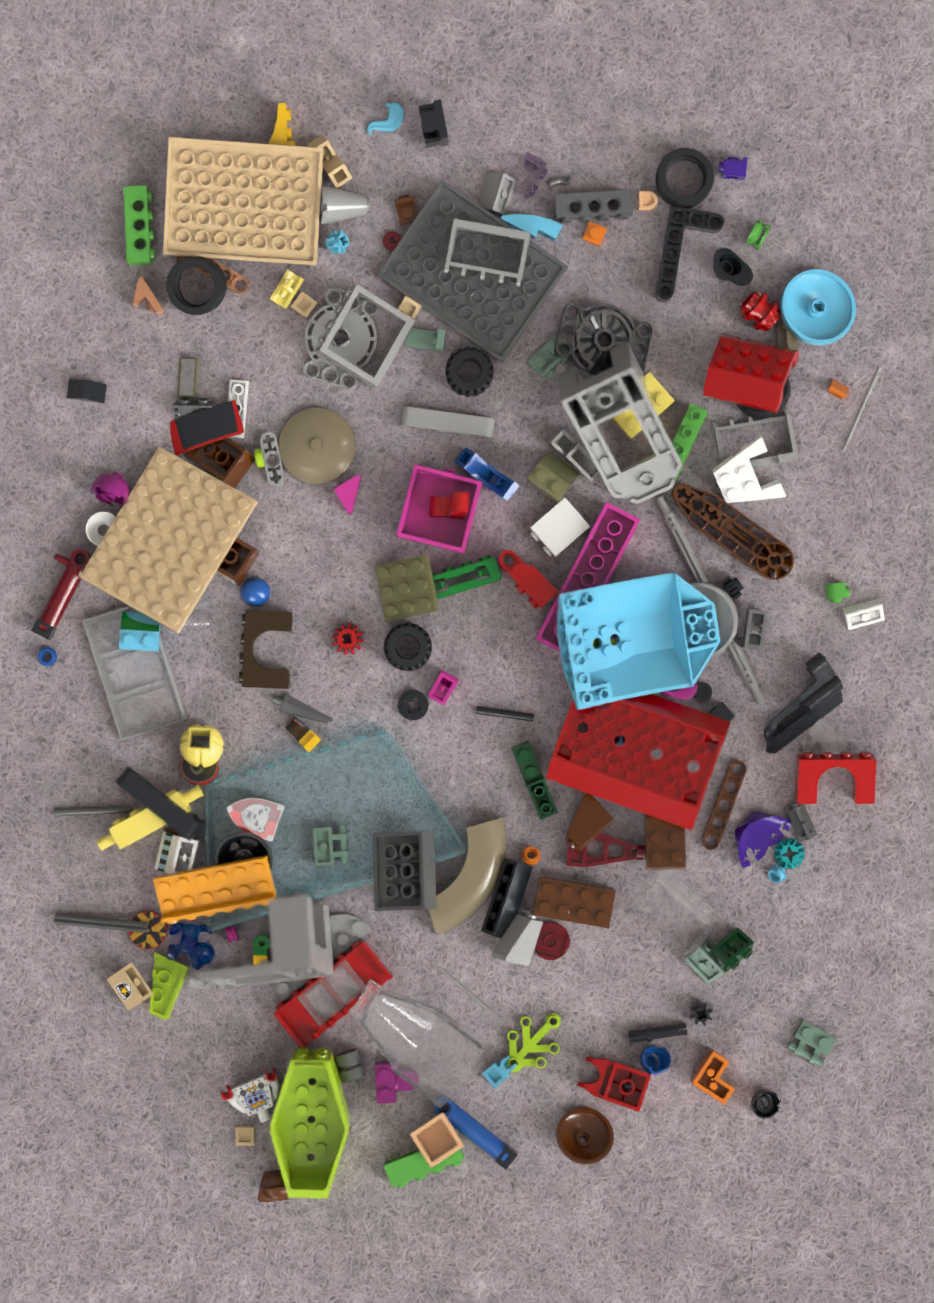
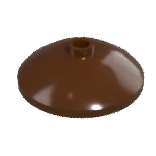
(590, 1126)

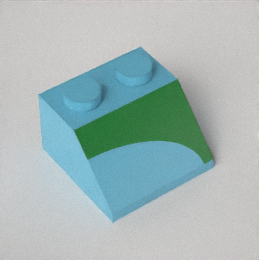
(139, 632)

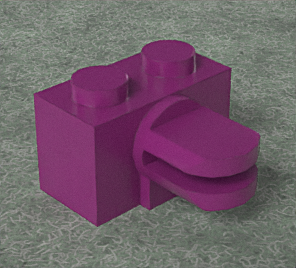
(388, 1083)

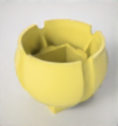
(201, 756)

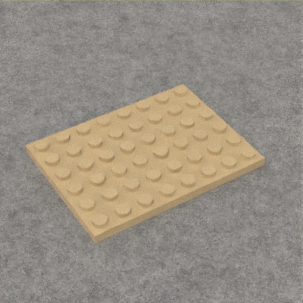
(243, 201)
(168, 540)

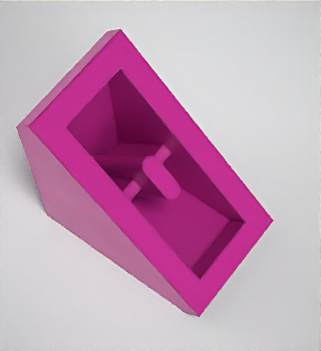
(348, 492)
(443, 687)

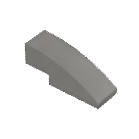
(574, 453)

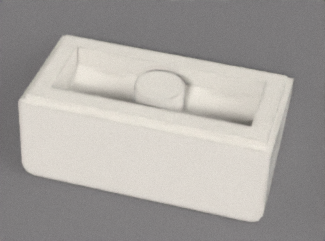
(863, 614)

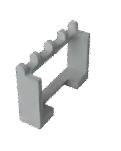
(488, 229)
(781, 458)

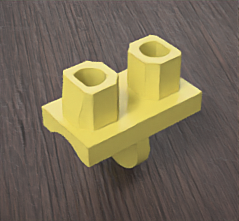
(286, 289)

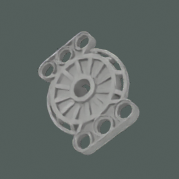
(352, 350)

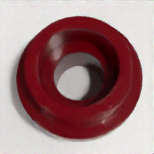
(392, 234)

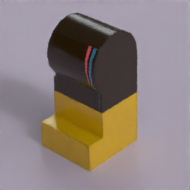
(303, 734)

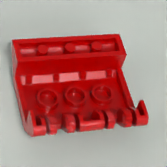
(749, 372)

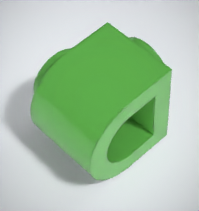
(836, 591)

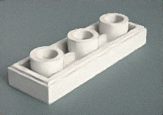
(239, 392)

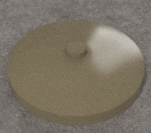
(317, 445)

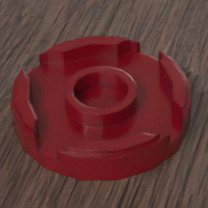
(552, 941)

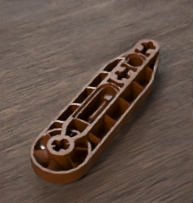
(723, 525)

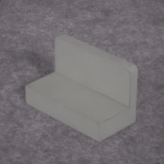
(497, 192)

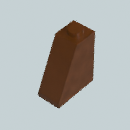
(588, 823)

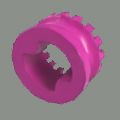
(232, 933)

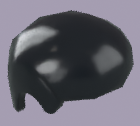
(758, 1106)

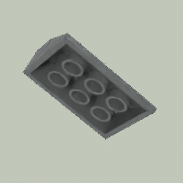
(404, 871)

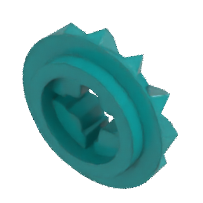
(794, 846)

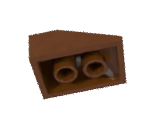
(223, 460)

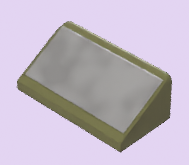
(188, 377)

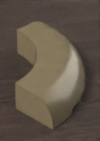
(476, 878)

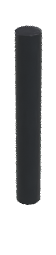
(504, 713)

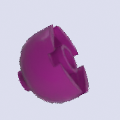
(111, 488)

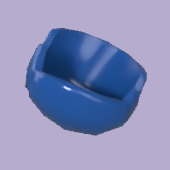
(255, 591)
(653, 1065)

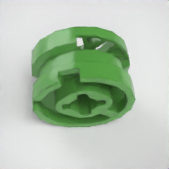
(756, 234)

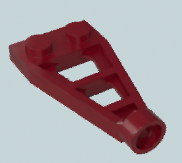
(583, 860)

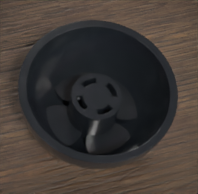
(236, 845)

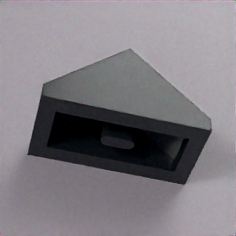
(86, 391)

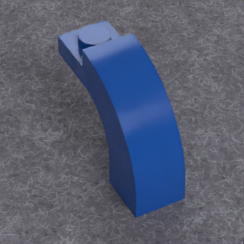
(482, 471)

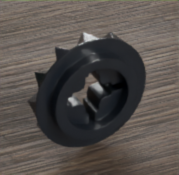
(414, 714)

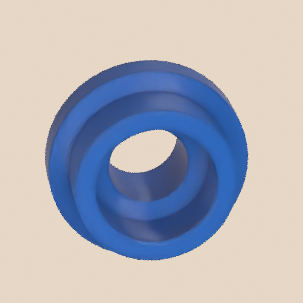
(42, 652)

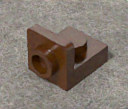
(406, 209)

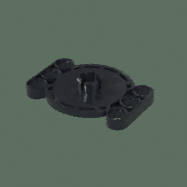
(586, 332)

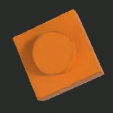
(594, 234)

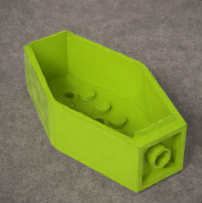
(297, 1136)

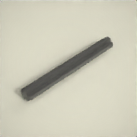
(102, 923)

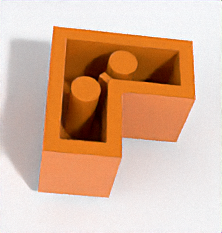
(708, 1077)

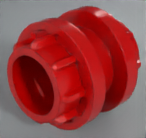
(760, 311)

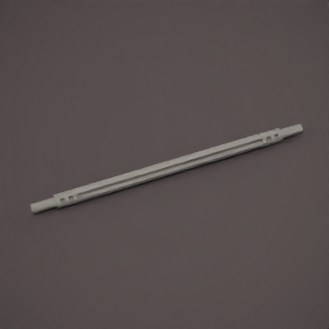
(699, 576)

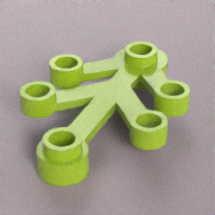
(531, 1045)

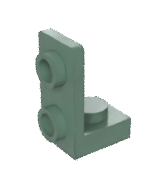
(426, 339)

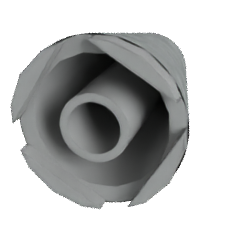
(341, 205)

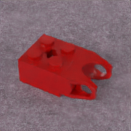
(528, 580)
(610, 1080)

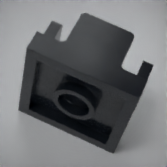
(433, 124)

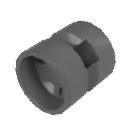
(349, 1065)

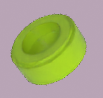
(259, 457)

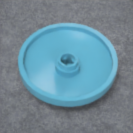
(818, 307)

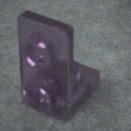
(534, 163)

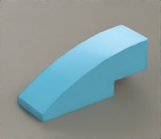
(533, 224)

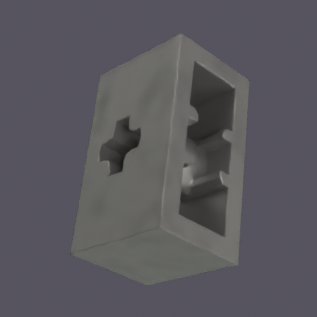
(755, 629)

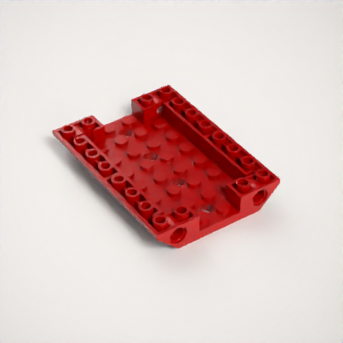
(628, 772)

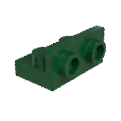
(733, 949)

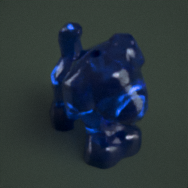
(199, 952)

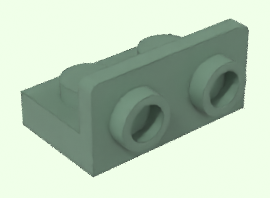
(545, 359)
(706, 963)

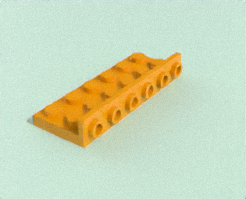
(214, 889)

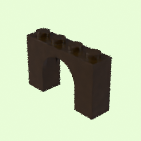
(255, 624)

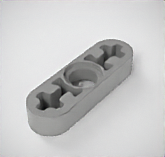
(265, 455)

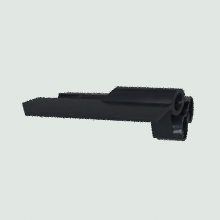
(814, 703)

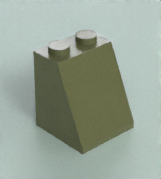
(552, 477)

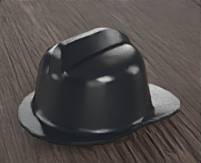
(731, 268)

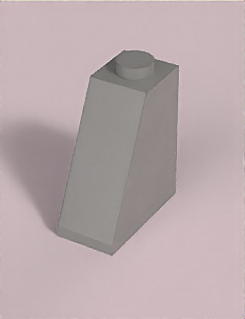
(519, 940)

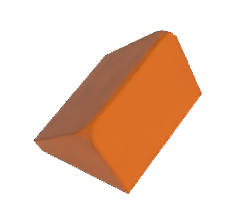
(838, 389)

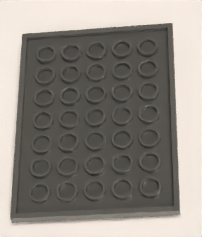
(479, 309)

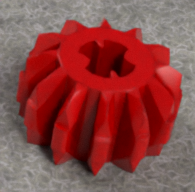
(341, 640)

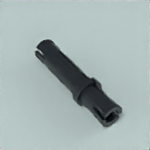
(657, 1033)

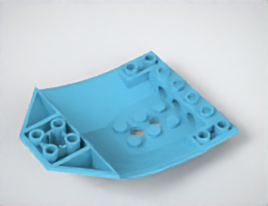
(662, 635)

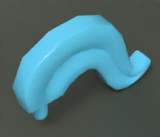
(395, 118)

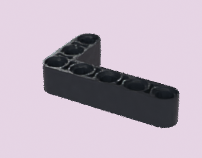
(675, 245)
(184, 823)

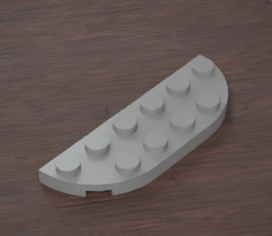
(344, 932)

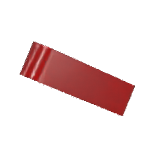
(449, 507)

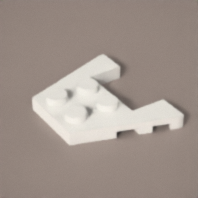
(739, 480)

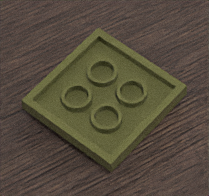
(406, 588)

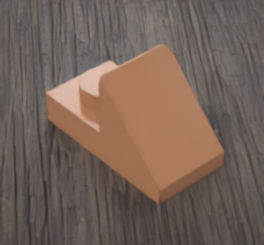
(143, 293)

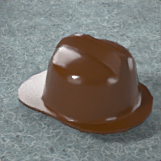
(272, 1187)

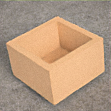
(437, 1140)

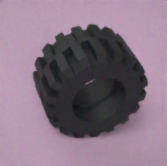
(462, 356)
(393, 637)

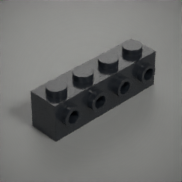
(506, 897)

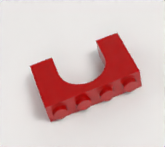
(811, 766)

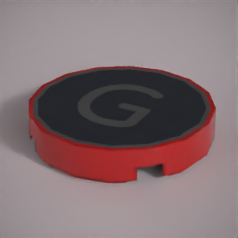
(198, 775)

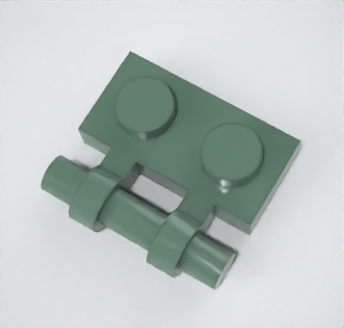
(324, 848)
(815, 1038)

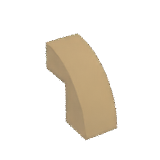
(332, 165)

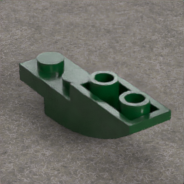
(534, 779)

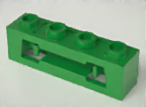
(467, 567)

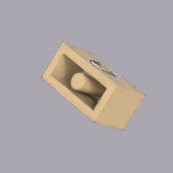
(129, 986)

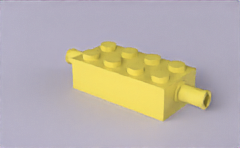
(144, 821)

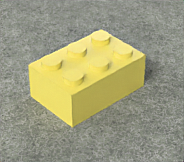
(660, 399)

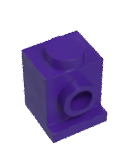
(733, 168)

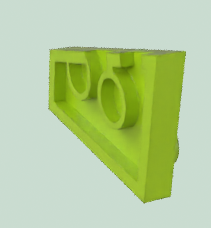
(166, 986)

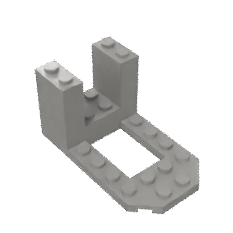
(605, 397)
(298, 946)

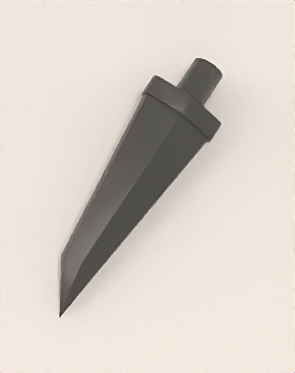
(295, 707)

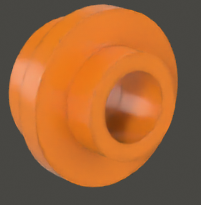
(530, 850)

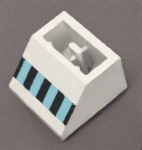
(176, 853)

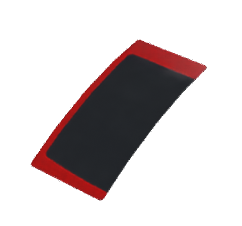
(205, 427)

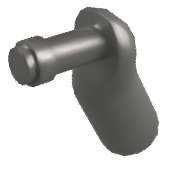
(559, 180)

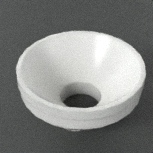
(95, 522)

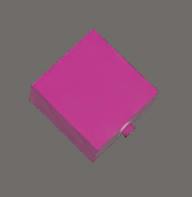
(437, 532)

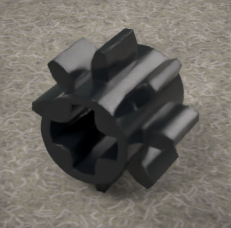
(732, 587)
(699, 1008)

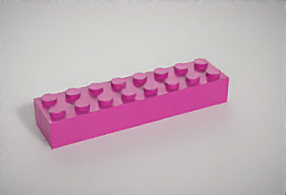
(594, 563)

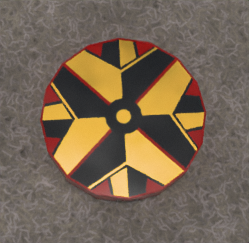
(156, 931)

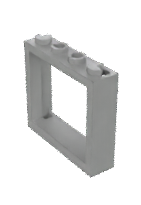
(391, 350)

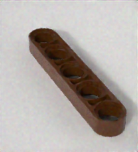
(724, 795)

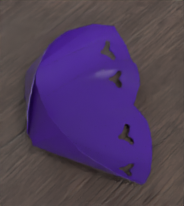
(756, 834)

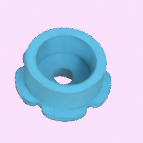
(776, 874)

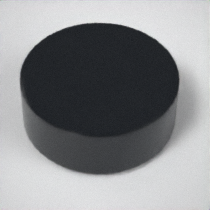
(703, 692)

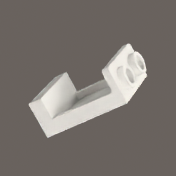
(559, 528)

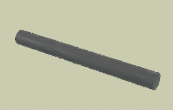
(92, 810)

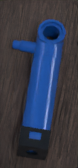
(478, 1134)

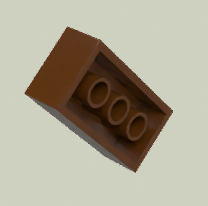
(663, 845)
(574, 902)

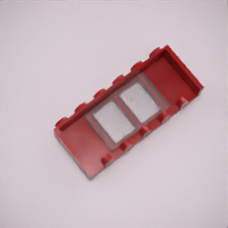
(331, 997)

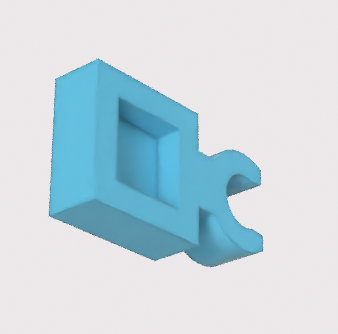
(498, 1072)

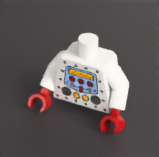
(255, 1095)

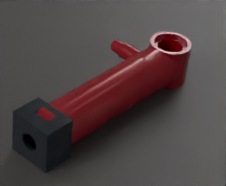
(62, 594)

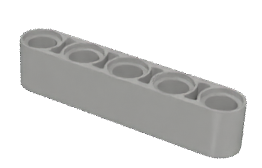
(447, 421)

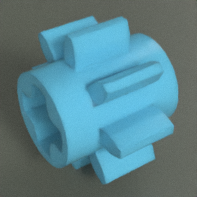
(337, 242)

